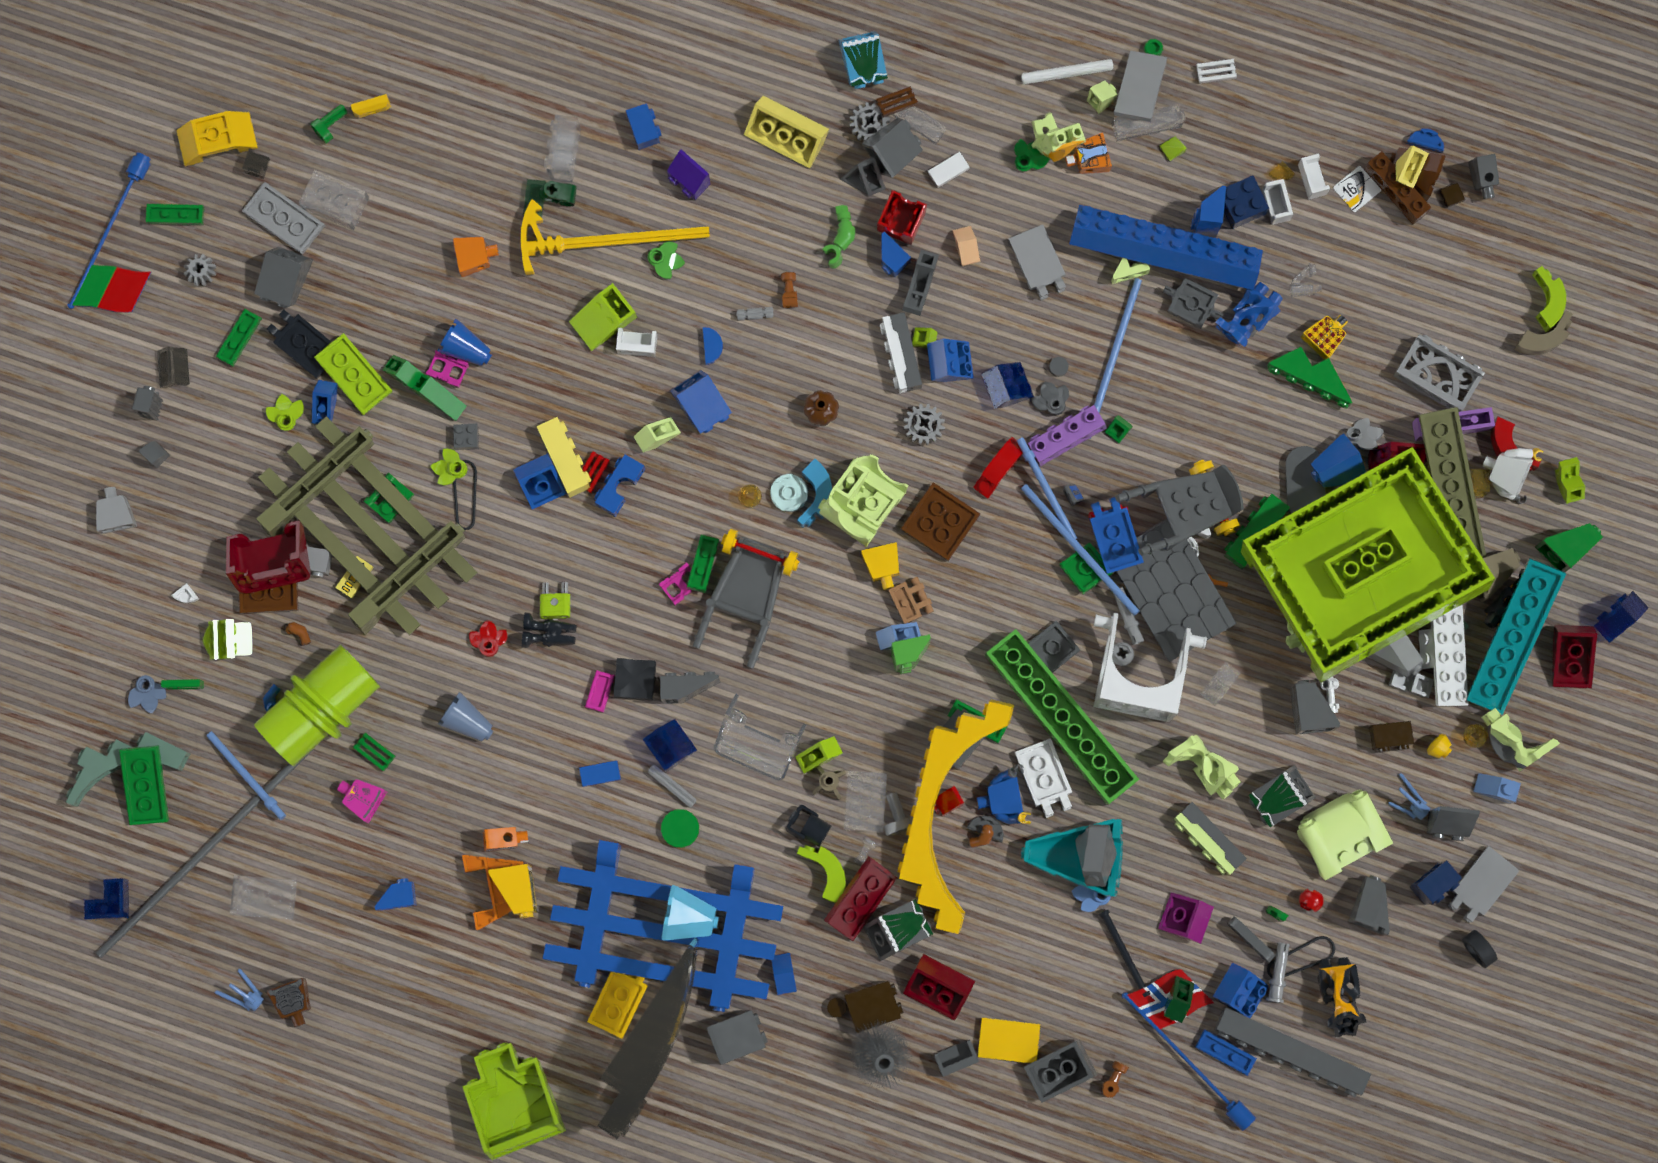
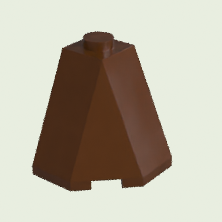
(1428, 174)

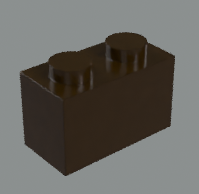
(1391, 736)

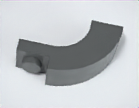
(920, 282)

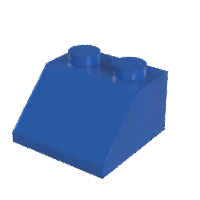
(539, 481)

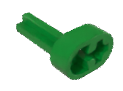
(321, 126)

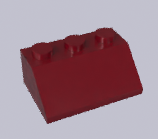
(939, 987)

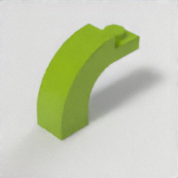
(834, 870)

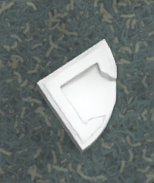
(185, 594)

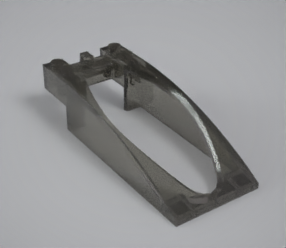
(649, 1046)

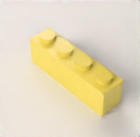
(563, 456)

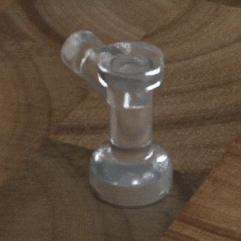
(868, 844)

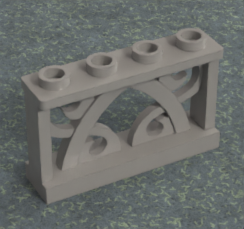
(1413, 379)

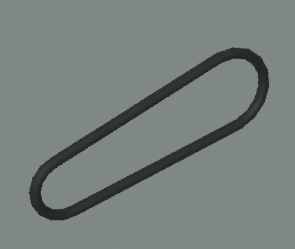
(474, 497)
(1300, 947)

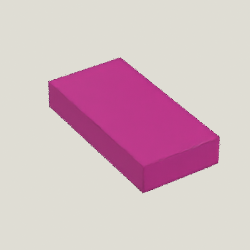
(600, 691)

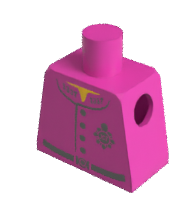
(362, 798)

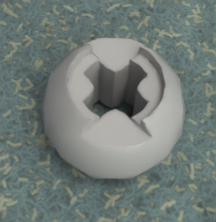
(1125, 647)

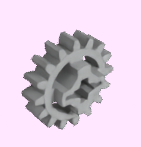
(864, 117)
(931, 419)

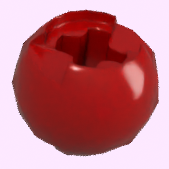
(1311, 900)

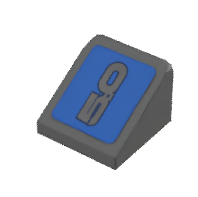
(1073, 494)

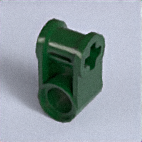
(561, 193)

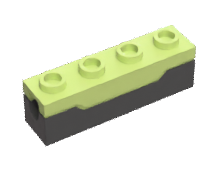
(1210, 839)

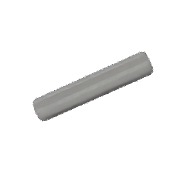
(672, 786)

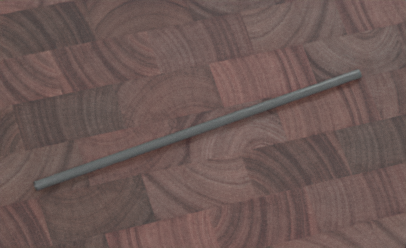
(195, 860)

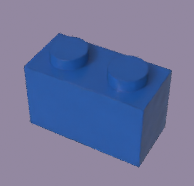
(643, 127)

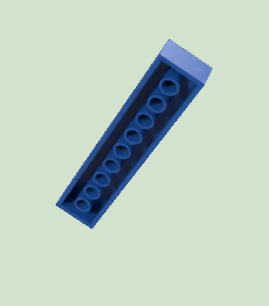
(1166, 247)

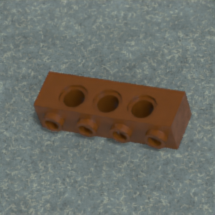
(1405, 198)

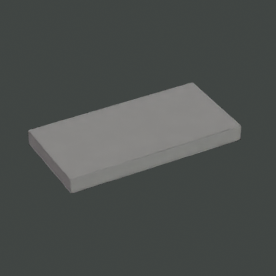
(1140, 86)
(283, 218)

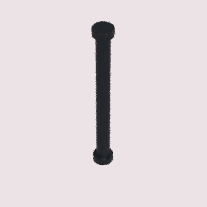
(1123, 951)

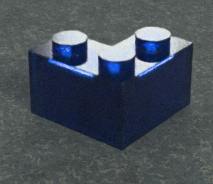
(1623, 615)
(115, 902)

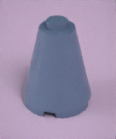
(466, 719)

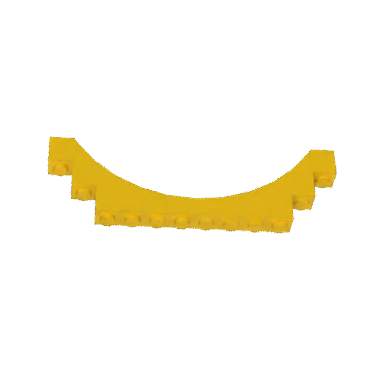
(919, 858)

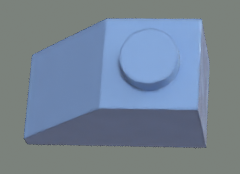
(896, 633)
(1497, 788)

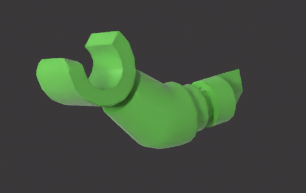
(844, 238)

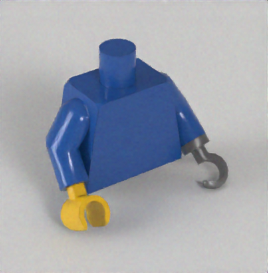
(1005, 797)

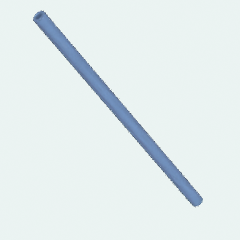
(1117, 344)
(1080, 550)

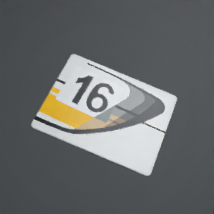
(1357, 188)

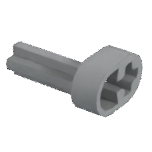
(901, 822)

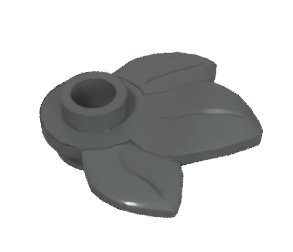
(1051, 395)

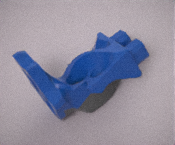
(1259, 307)

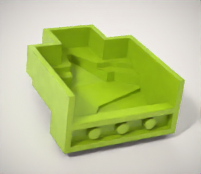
(511, 1102)

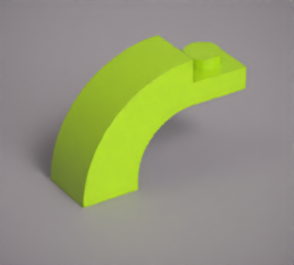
(1555, 298)

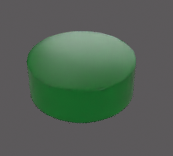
(1153, 47)

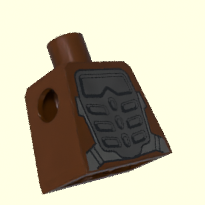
(291, 1000)

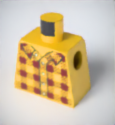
(1325, 335)

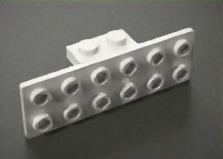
(1444, 651)

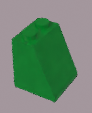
(1569, 546)

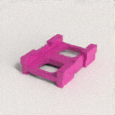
(445, 374)
(677, 579)

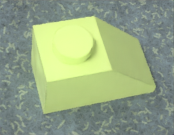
(1102, 96)
(656, 434)

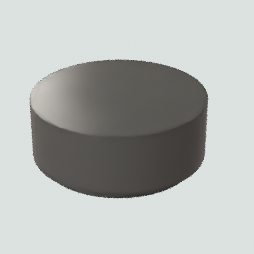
(1058, 366)

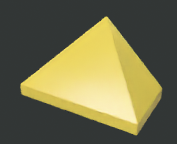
(1410, 165)

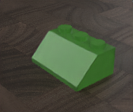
(908, 653)

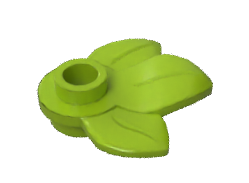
(284, 410)
(447, 468)

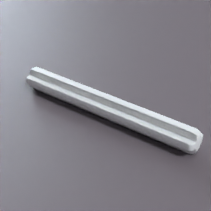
(1067, 71)

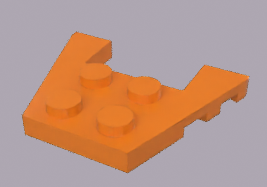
(499, 904)

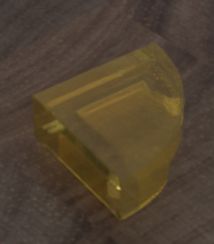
(1282, 171)

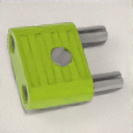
(555, 605)

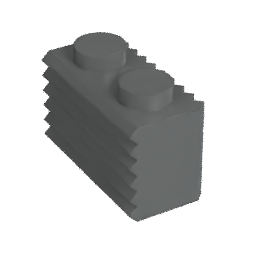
(147, 403)

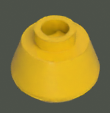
(1439, 746)

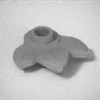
(1365, 434)

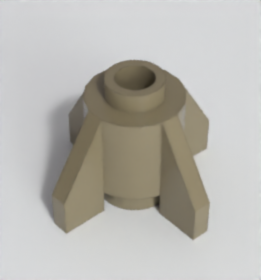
(832, 787)

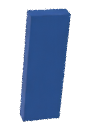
(1225, 1052)

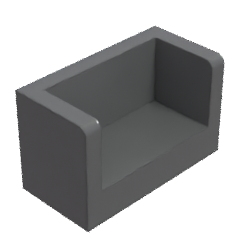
(956, 1058)

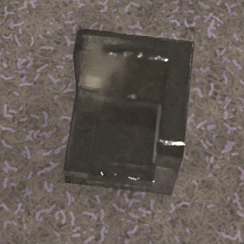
(255, 164)

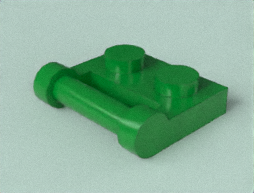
(384, 509)

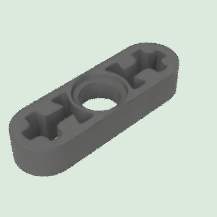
(1251, 939)

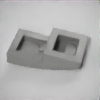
(1413, 684)

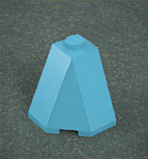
(688, 916)

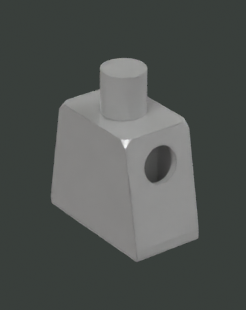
(113, 513)

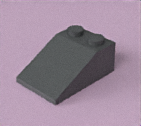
(1451, 822)
(1060, 1071)

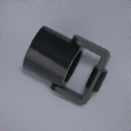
(814, 830)

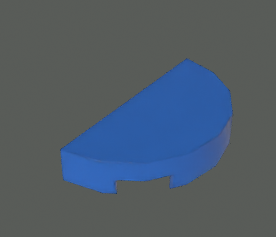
(1426, 139)
(712, 345)

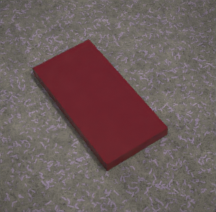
(860, 898)

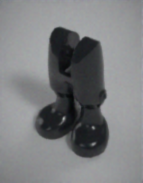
(553, 632)

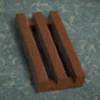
(908, 90)

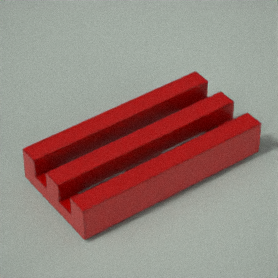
(599, 458)

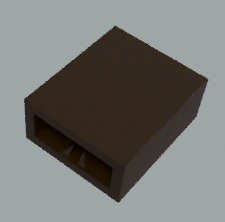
(873, 1004)

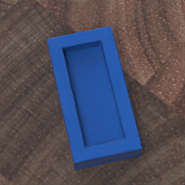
(600, 773)

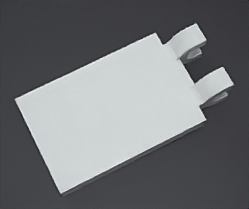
(1044, 776)

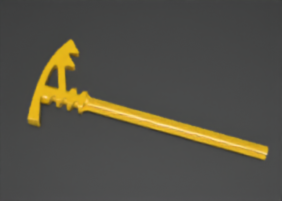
(530, 248)

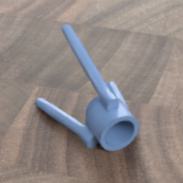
(1418, 806)
(251, 1000)

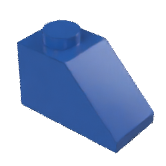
(893, 257)
(323, 401)
(398, 896)

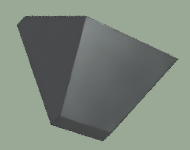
(865, 177)

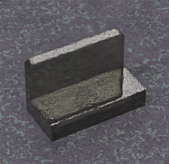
(173, 367)

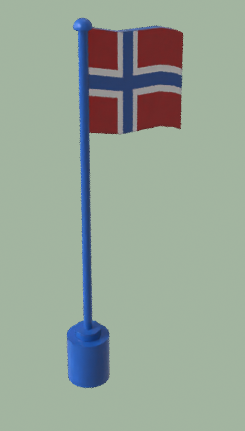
(1152, 1010)

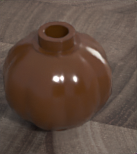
(824, 415)

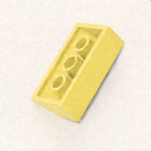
(786, 131)

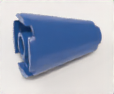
(464, 345)

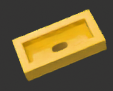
(371, 106)

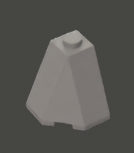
(1400, 657)

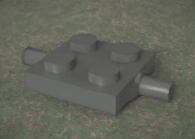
(1192, 303)

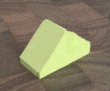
(1125, 272)

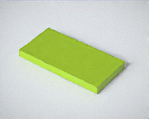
(353, 374)

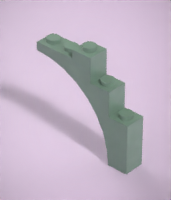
(99, 765)

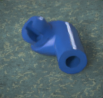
(269, 698)

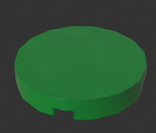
(680, 828)

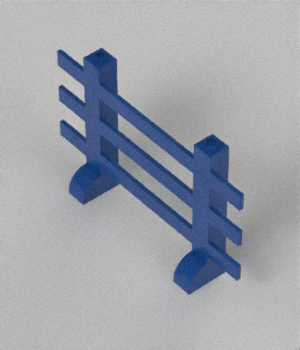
(598, 920)

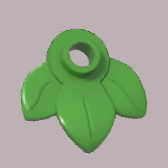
(668, 261)

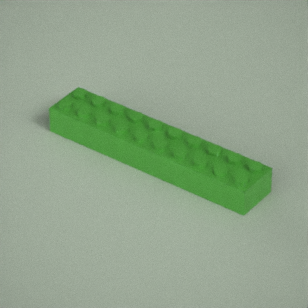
(1061, 717)

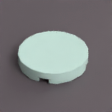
(789, 493)

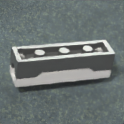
(902, 353)

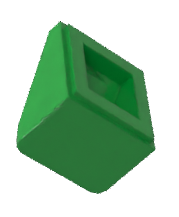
(1118, 429)

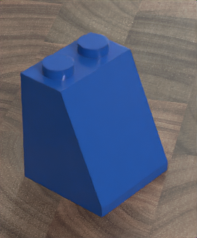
(701, 402)

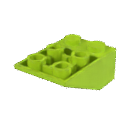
(603, 317)

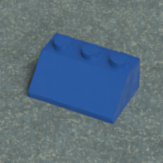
(1209, 216)

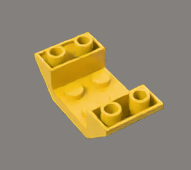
(215, 135)

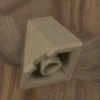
(1502, 567)

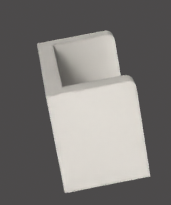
(1312, 177)
(1278, 201)
(636, 343)

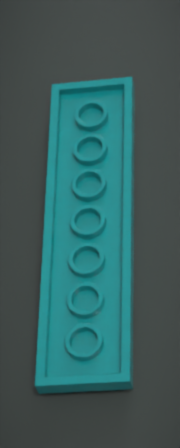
(1516, 636)

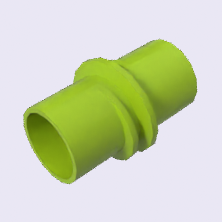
(316, 705)

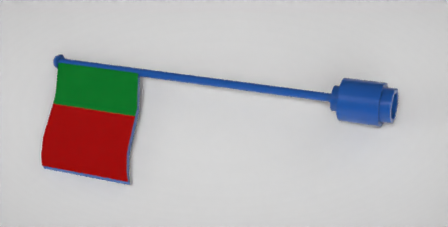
(112, 286)

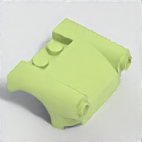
(862, 499)
(1343, 832)

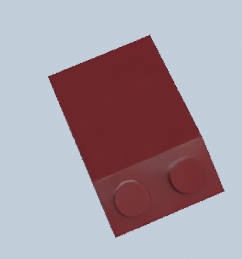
(1573, 656)

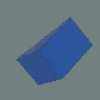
(783, 974)

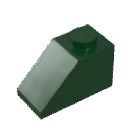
(1179, 999)

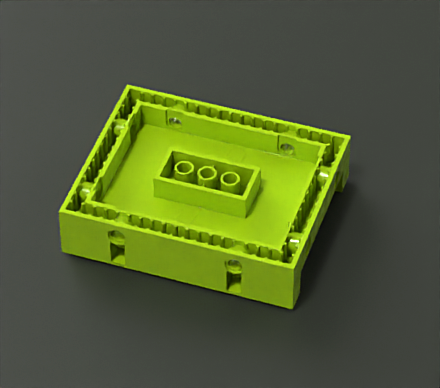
(1368, 564)

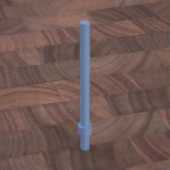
(1029, 455)
(269, 802)

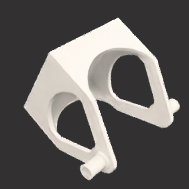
(1122, 696)

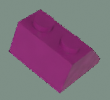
(1186, 917)

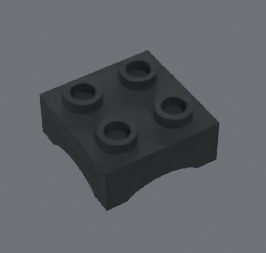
(635, 679)

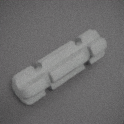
(755, 313)

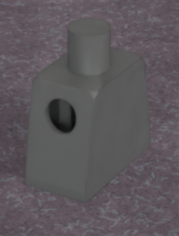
(1482, 168)

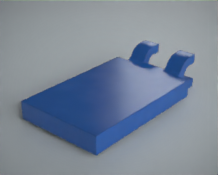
(1115, 537)

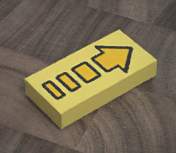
(349, 584)

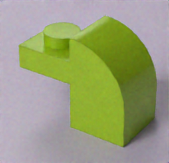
(1569, 481)

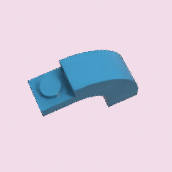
(820, 480)

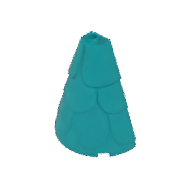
(1059, 856)

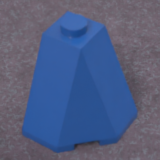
(1338, 464)

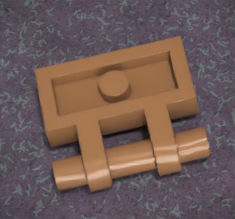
(905, 602)

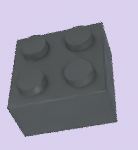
(466, 436)

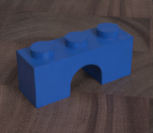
(626, 470)

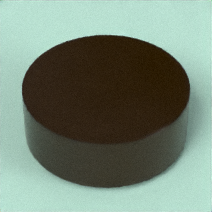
(836, 1007)

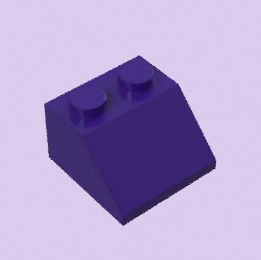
(688, 175)

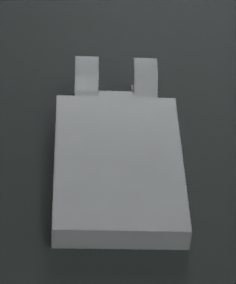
(1038, 260)
(1483, 883)

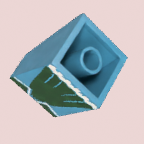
(863, 59)

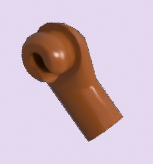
(300, 630)
(984, 838)

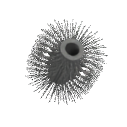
(880, 1054)

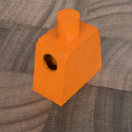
(473, 254)

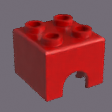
(901, 218)

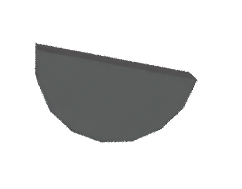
(977, 824)

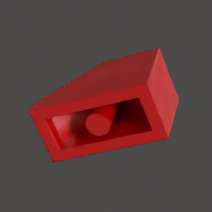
(948, 801)

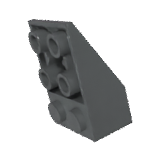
(682, 688)

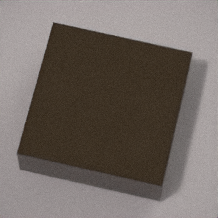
(1452, 195)

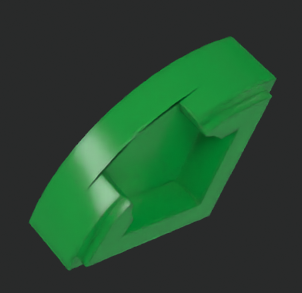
(1276, 913)

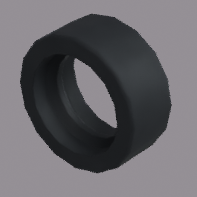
(1479, 948)

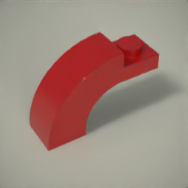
(1502, 439)
(998, 468)

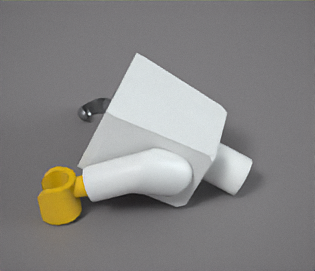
(1511, 471)

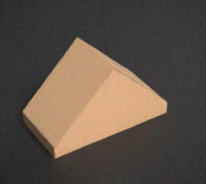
(966, 245)

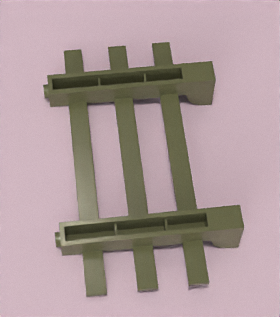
(410, 570)

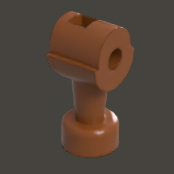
(789, 298)
(1111, 1086)

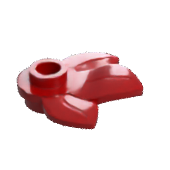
(488, 636)

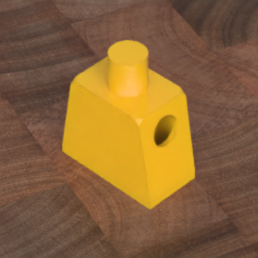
(882, 563)

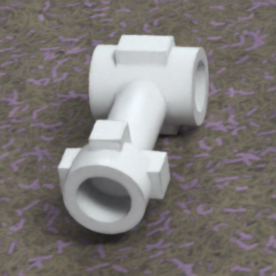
(1329, 685)

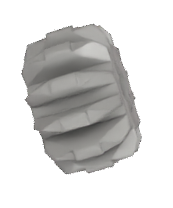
(193, 269)

